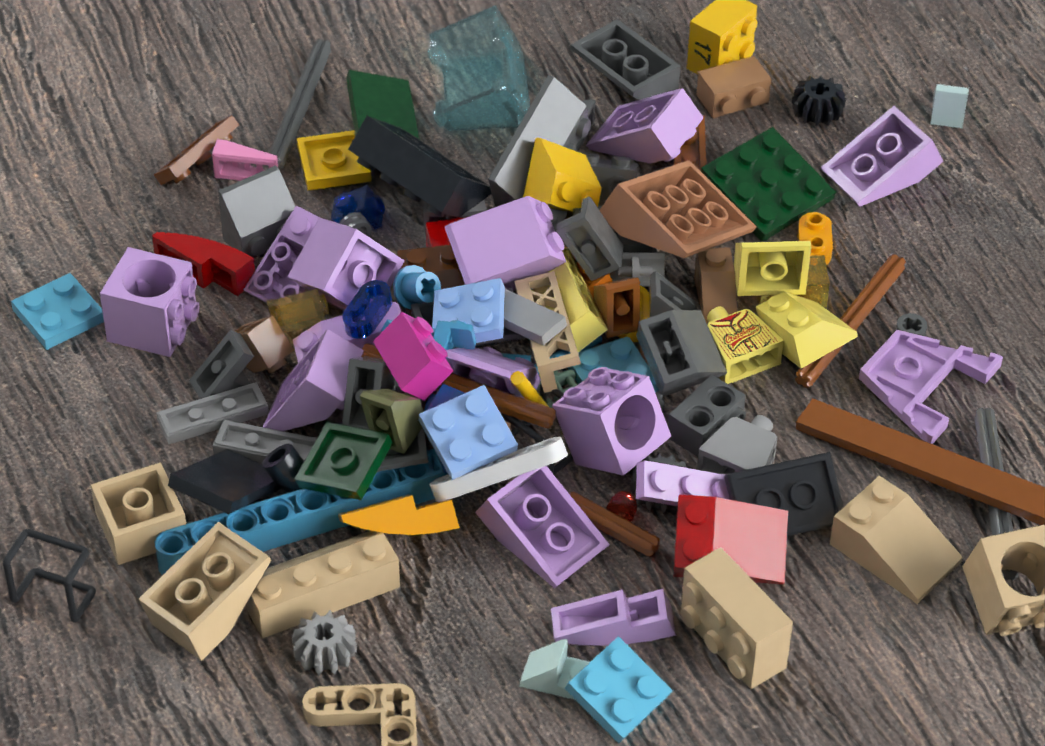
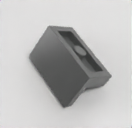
(592, 241)

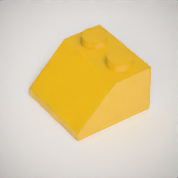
(560, 177)

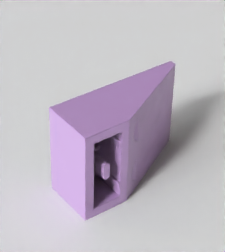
(272, 274)

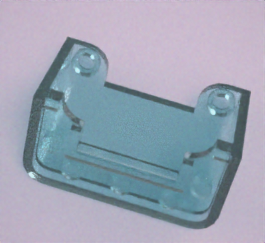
(480, 73)

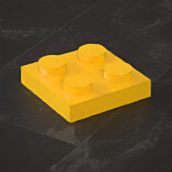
(329, 162)

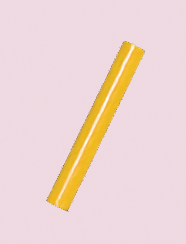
(525, 388)

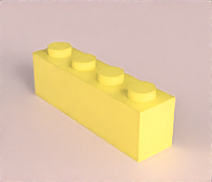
(578, 302)

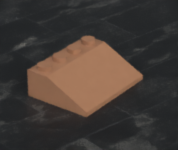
(675, 211)

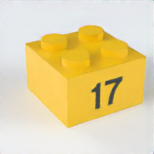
(721, 34)

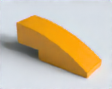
(403, 517)

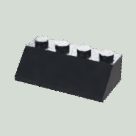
(418, 168)

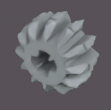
(324, 642)

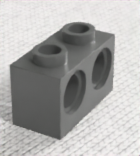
(705, 413)

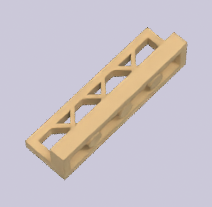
(542, 353)

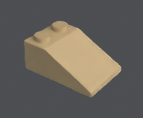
(894, 540)
(205, 590)

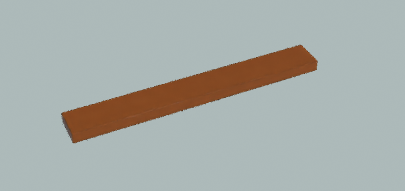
(924, 460)

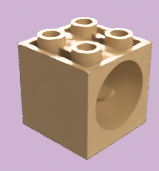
(997, 603)

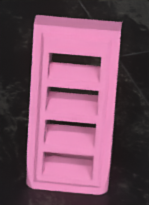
(229, 160)

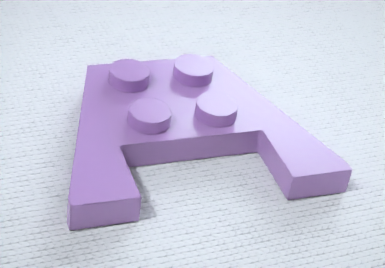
(911, 368)

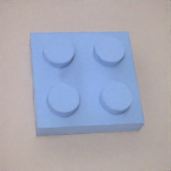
(474, 304)
(468, 432)

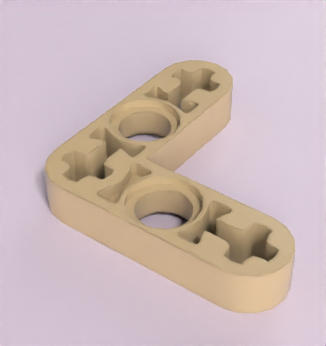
(380, 710)

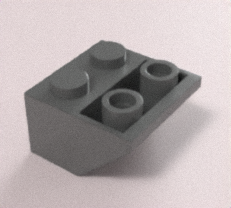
(679, 350)

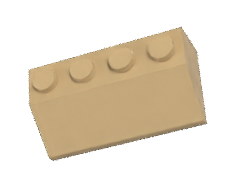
(323, 582)

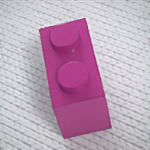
(413, 355)

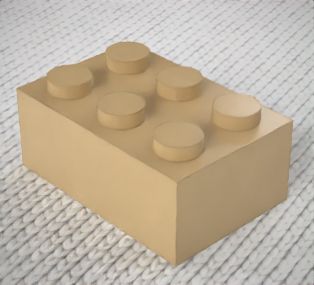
(735, 618)

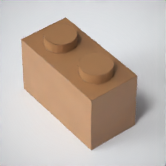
(733, 86)

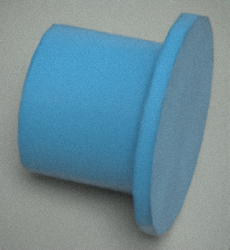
(415, 286)

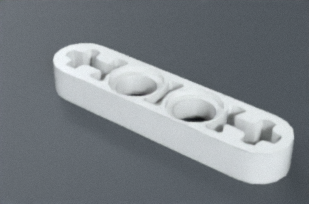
(507, 467)

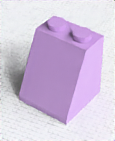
(507, 242)

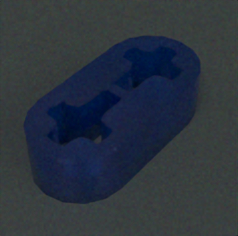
(362, 307)

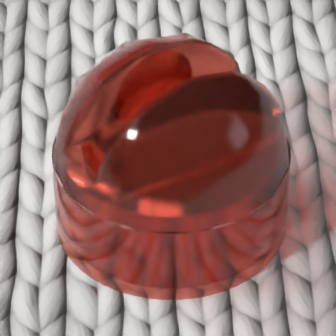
(623, 505)

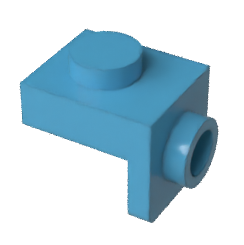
(455, 334)

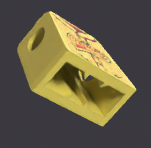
(744, 343)

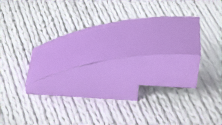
(612, 615)

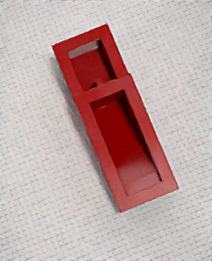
(209, 259)

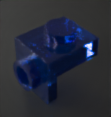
(360, 201)

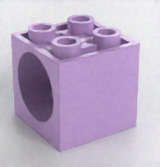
(341, 261)
(149, 302)
(611, 420)

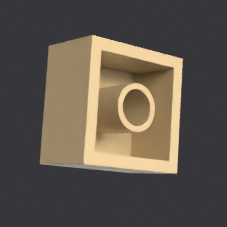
(136, 510)

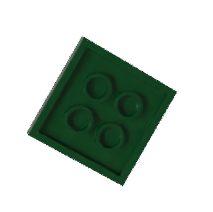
(769, 183)

